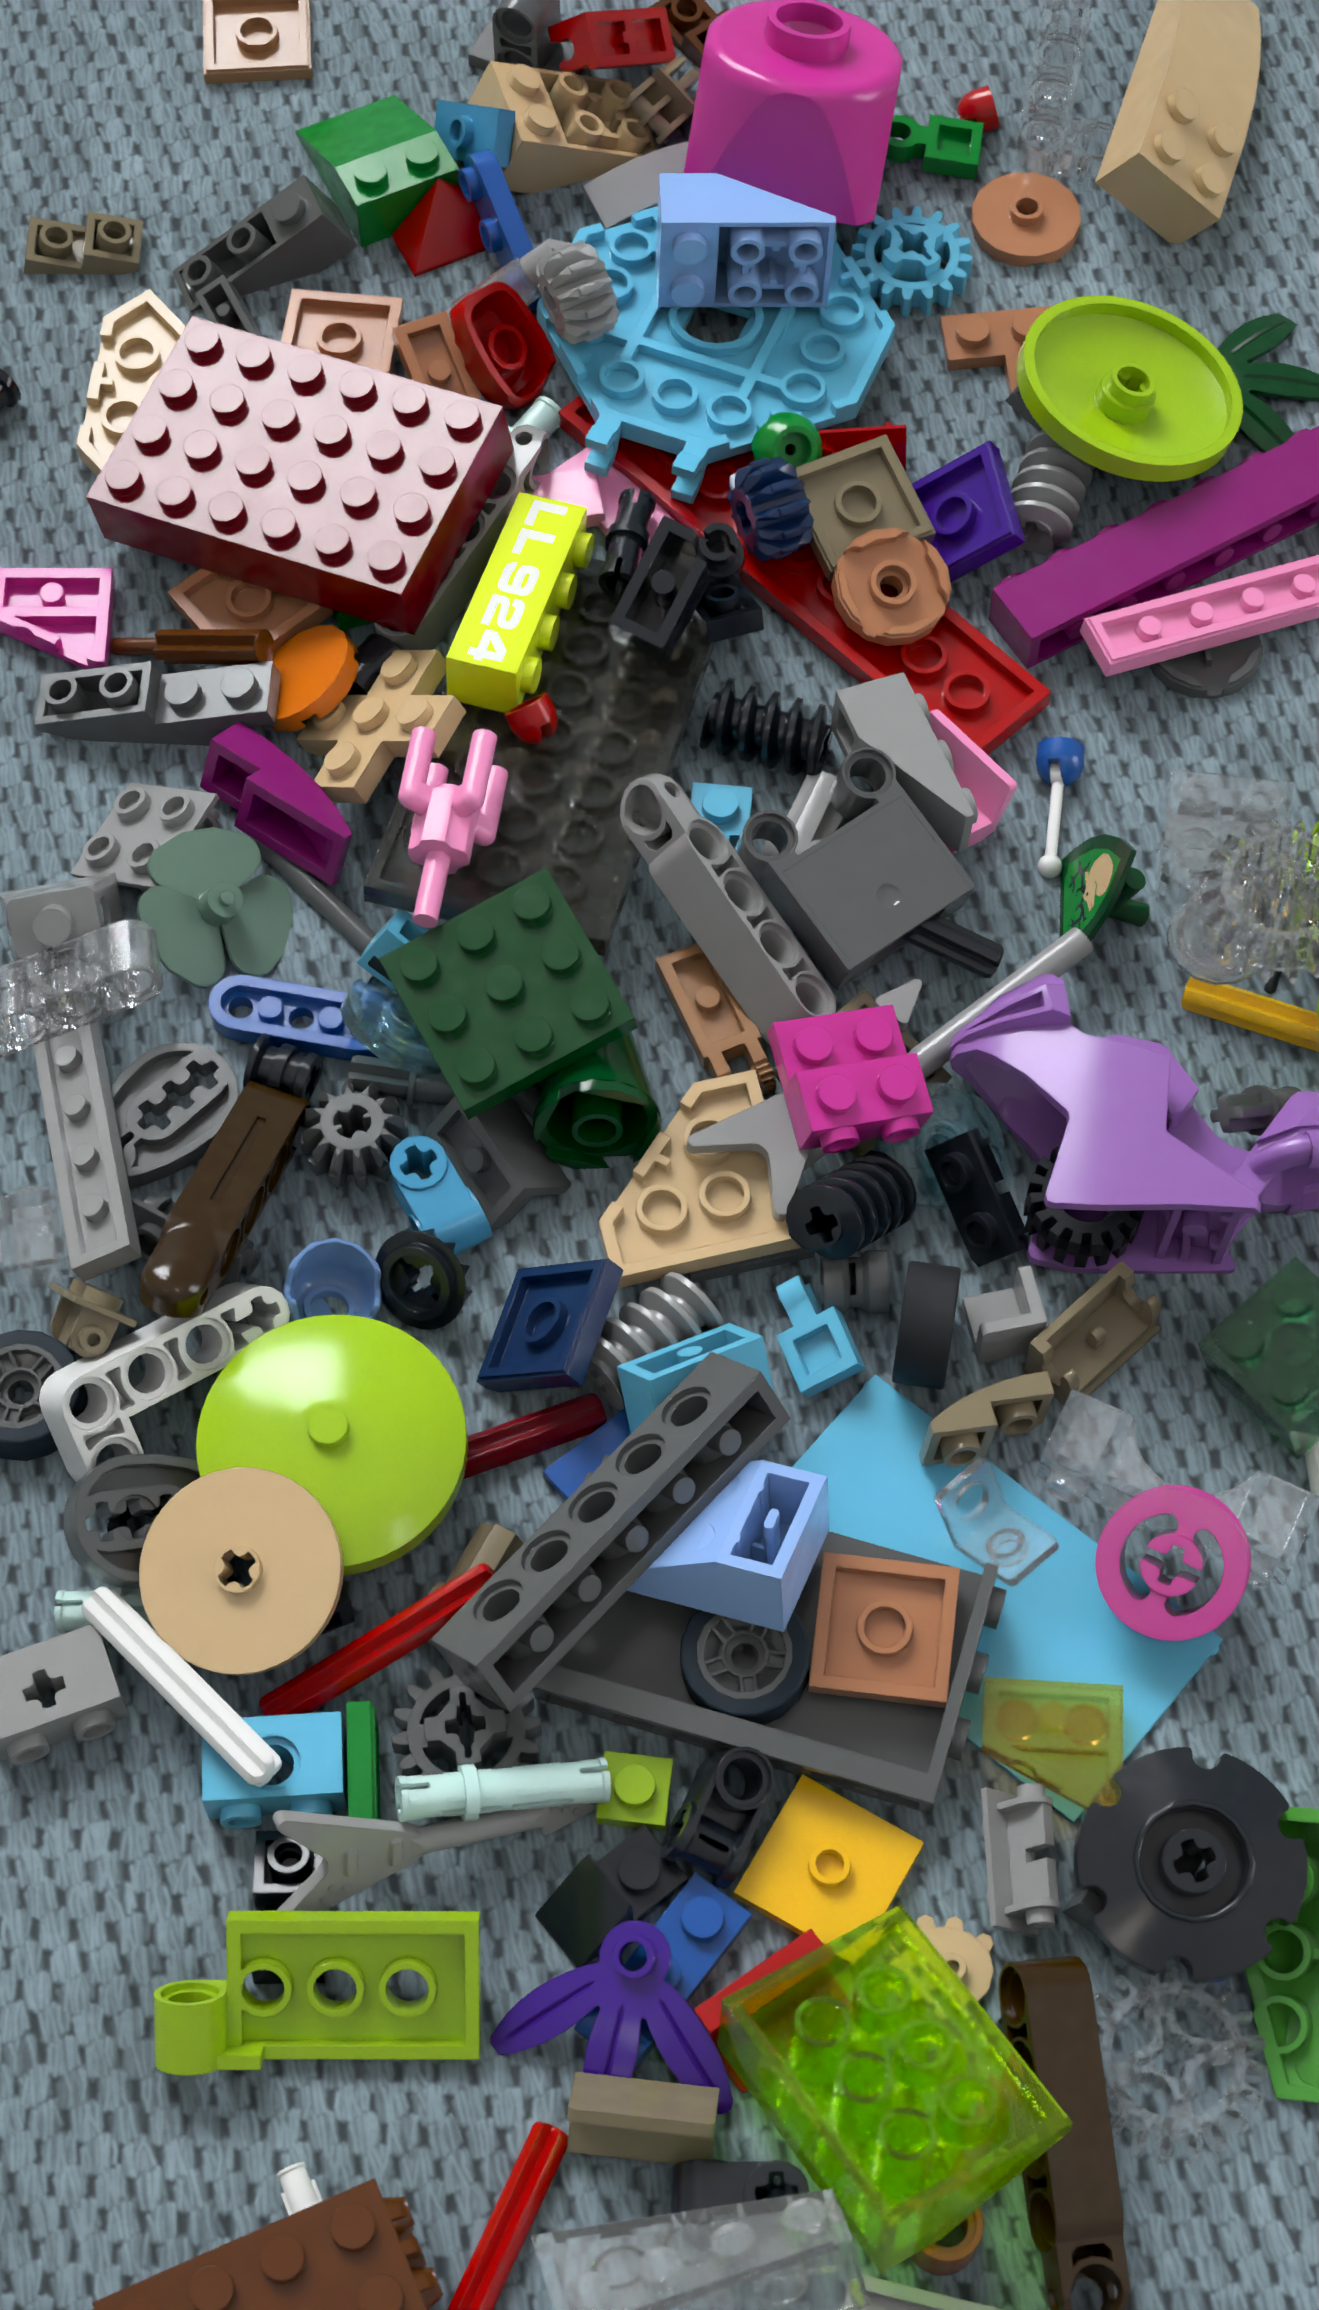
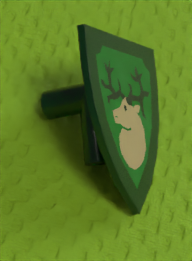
(1100, 885)

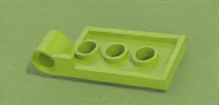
(224, 2027)

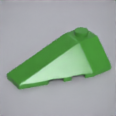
(1287, 1979)

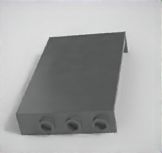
(881, 1749)

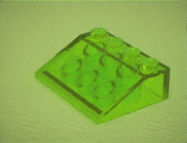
(889, 2084)

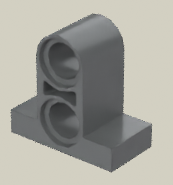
(521, 36)

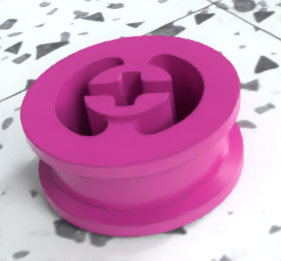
(1152, 1612)

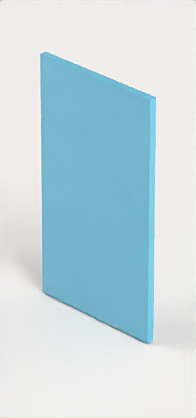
(1050, 1621)

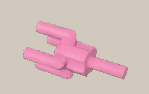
(448, 815)

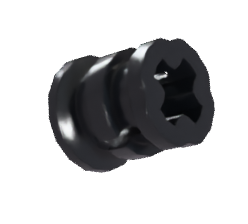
(283, 1068)

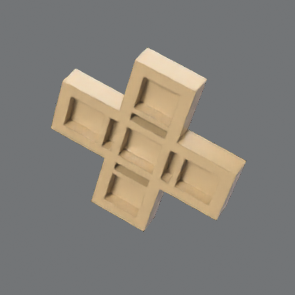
(376, 727)

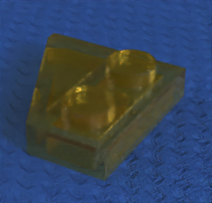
(1056, 1734)

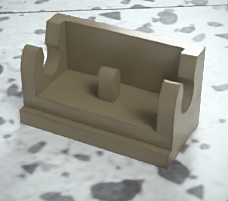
(1095, 1335)

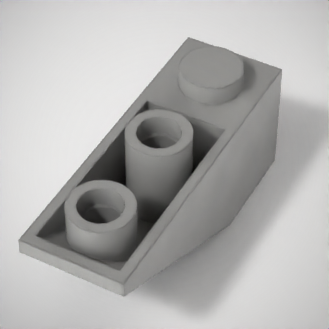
(898, 723)

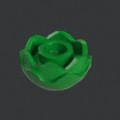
(787, 429)

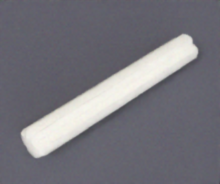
(181, 1687)

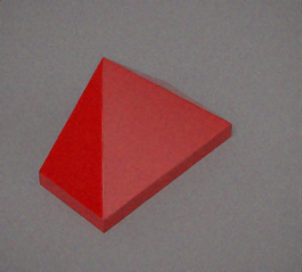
(439, 230)

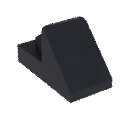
(607, 1892)

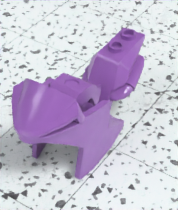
(1130, 1135)

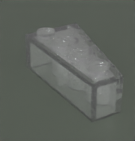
(724, 2257)

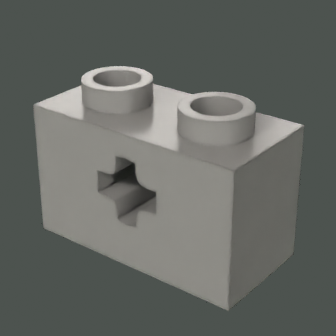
(85, 1694)

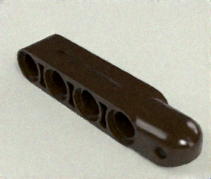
(222, 1201)
(1075, 2183)

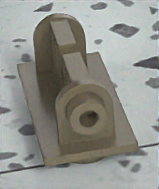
(86, 1318)

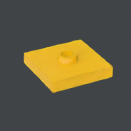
(827, 1864)

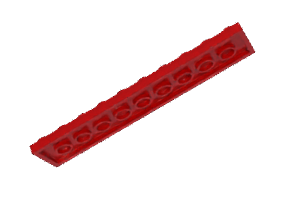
(950, 666)

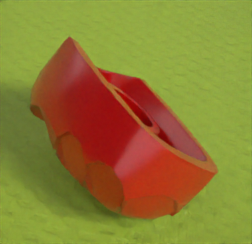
(502, 346)

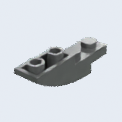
(145, 707)

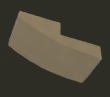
(101, 247)
(968, 1426)

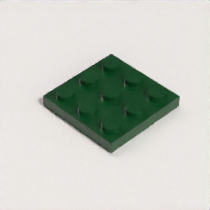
(508, 993)

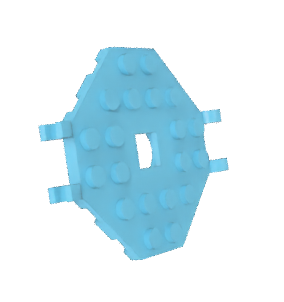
(709, 397)

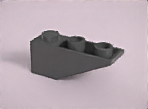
(277, 243)

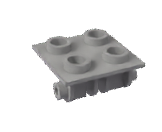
(137, 825)

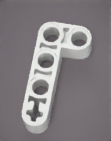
(166, 1373)

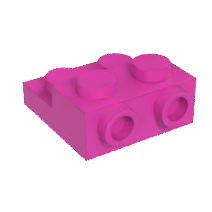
(849, 1079)

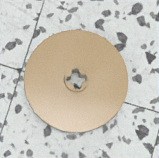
(188, 1565)

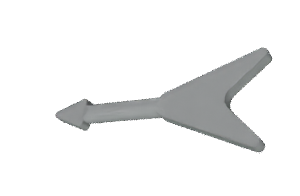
(769, 1126)
(369, 1850)

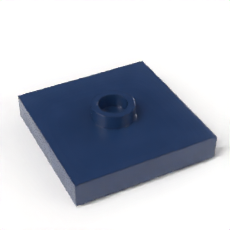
(550, 1326)

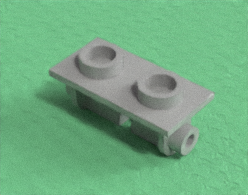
(1020, 1889)

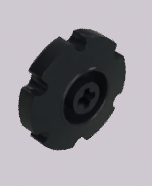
(1162, 1915)

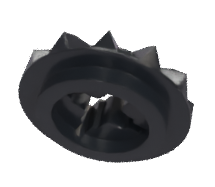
(400, 1264)

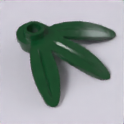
(1267, 379)

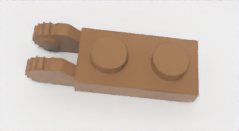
(712, 1015)

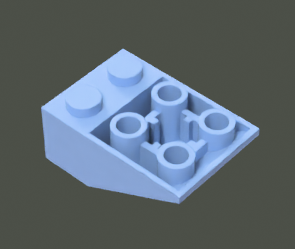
(739, 245)
(747, 1547)

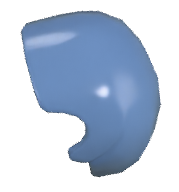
(333, 1270)

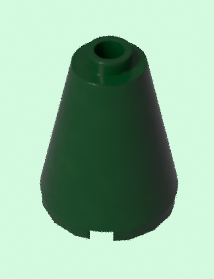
(598, 1108)

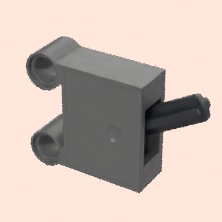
(870, 881)

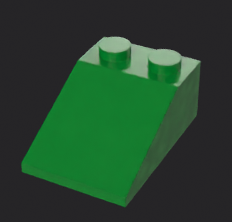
(377, 164)

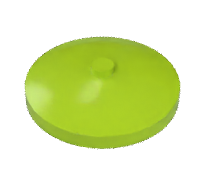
(1129, 388)
(353, 1420)

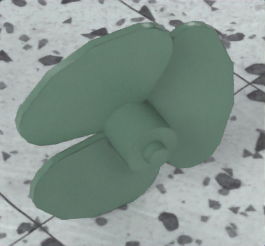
(200, 894)

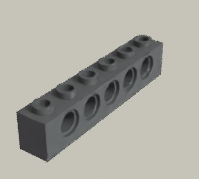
(610, 1530)

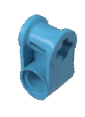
(438, 1200)

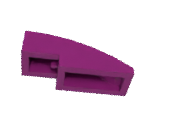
(277, 801)

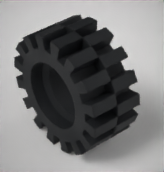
(1073, 1235)

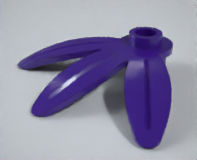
(623, 2001)

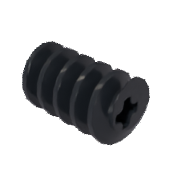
(767, 729)
(852, 1206)

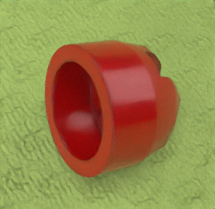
(979, 107)
(533, 719)

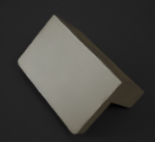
(641, 2119)

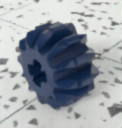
(770, 508)

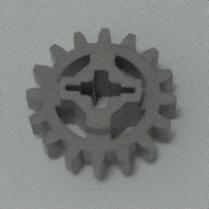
(439, 1735)

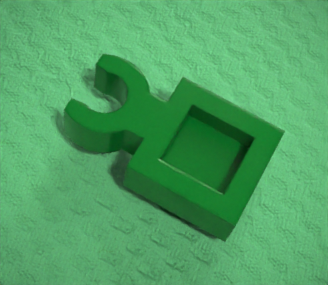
(945, 145)

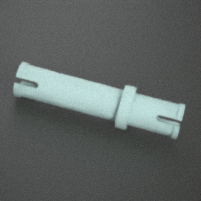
(501, 1789)

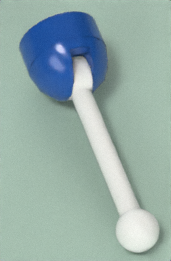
(1057, 775)

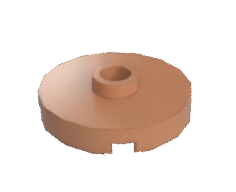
(1023, 238)
(894, 560)

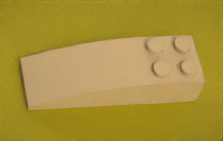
(1185, 115)

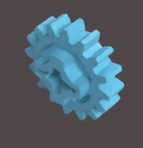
(912, 260)

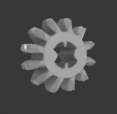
(577, 292)

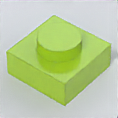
(637, 1791)

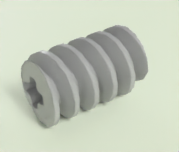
(1048, 493)
(655, 1323)

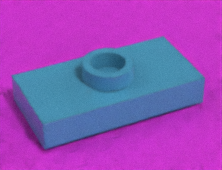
(475, 128)

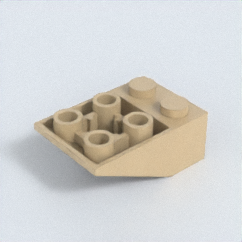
(564, 125)

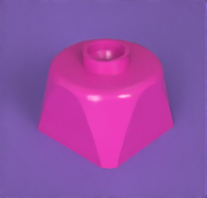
(797, 104)

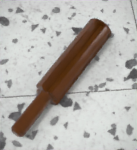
(201, 646)

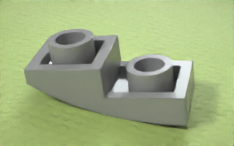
(634, 184)

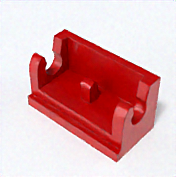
(616, 39)

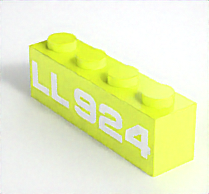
(519, 603)

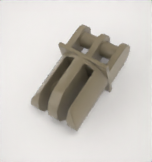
(663, 100)

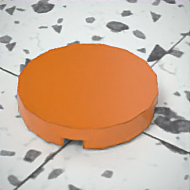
(315, 675)

